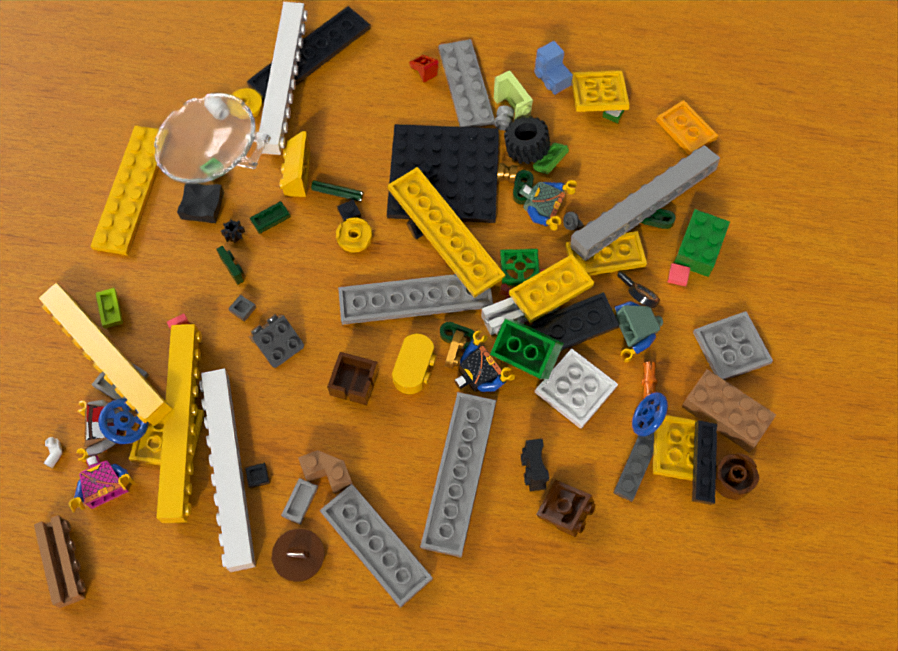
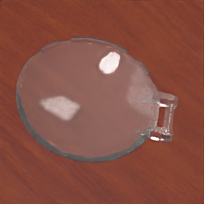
(208, 139)

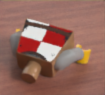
(94, 439)

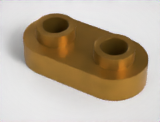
(458, 342)

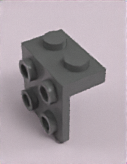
(276, 340)

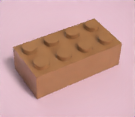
(733, 411)

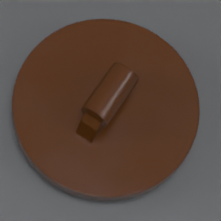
(298, 555)

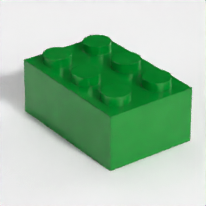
(702, 242)
(526, 348)

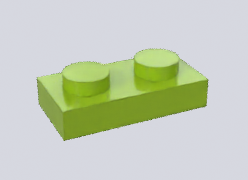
(109, 308)

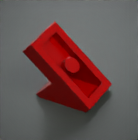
(426, 66)

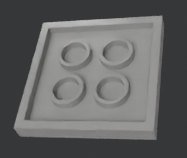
(732, 346)

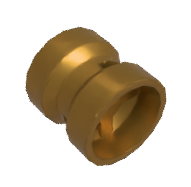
(507, 173)

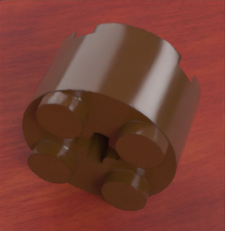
(746, 473)

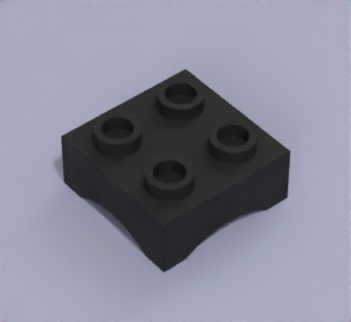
(201, 202)
(536, 473)

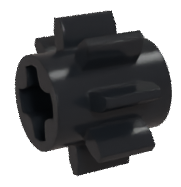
(232, 231)

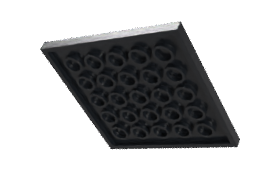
(464, 163)

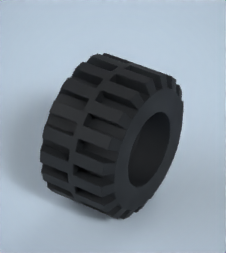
(536, 137)

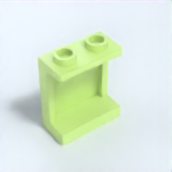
(509, 89)

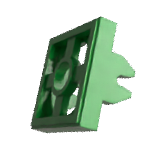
(518, 255)

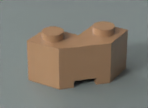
(321, 464)

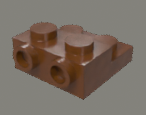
(566, 508)

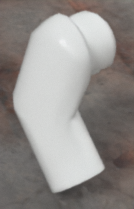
(55, 451)

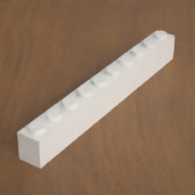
(282, 75)
(228, 473)

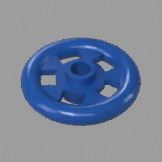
(649, 414)
(110, 431)

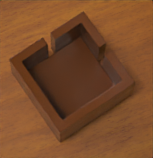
(353, 378)

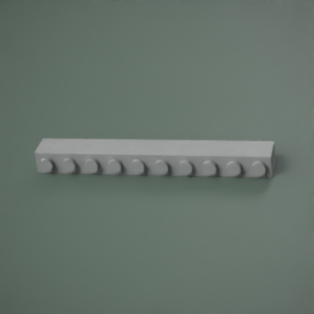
(644, 202)

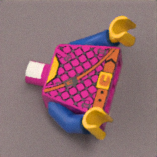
(100, 484)

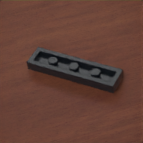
(704, 462)

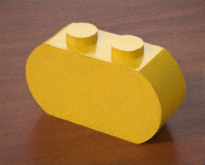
(413, 364)

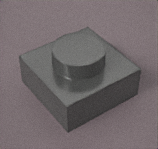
(242, 308)

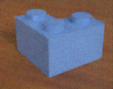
(550, 68)

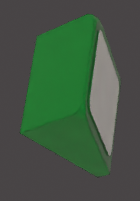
(613, 115)

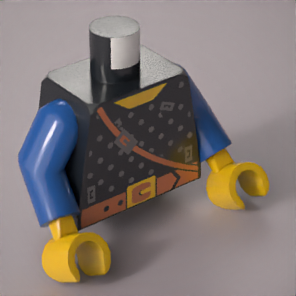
(480, 368)

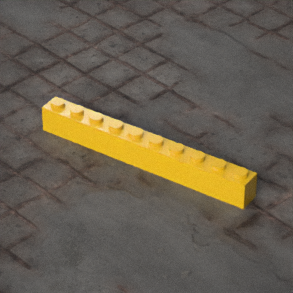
(106, 355)
(179, 425)

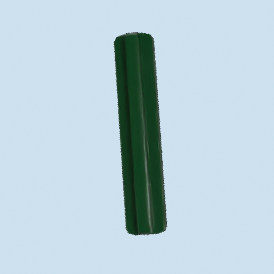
(336, 190)

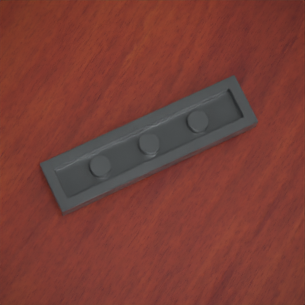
(635, 467)

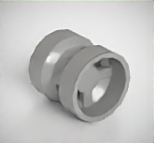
(504, 117)

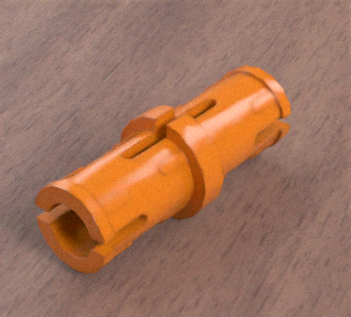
(649, 381)

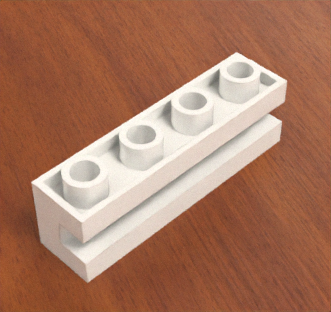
(496, 313)

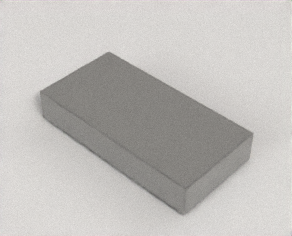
(299, 501)

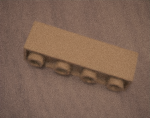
(60, 562)

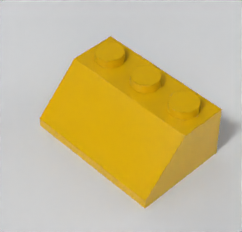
(296, 166)

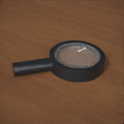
(639, 291)

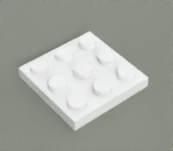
(576, 388)

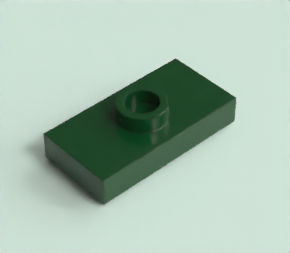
(270, 217)

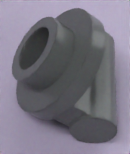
(571, 221)

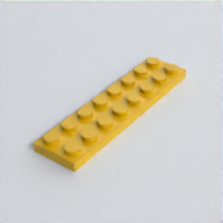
(128, 194)
(446, 232)

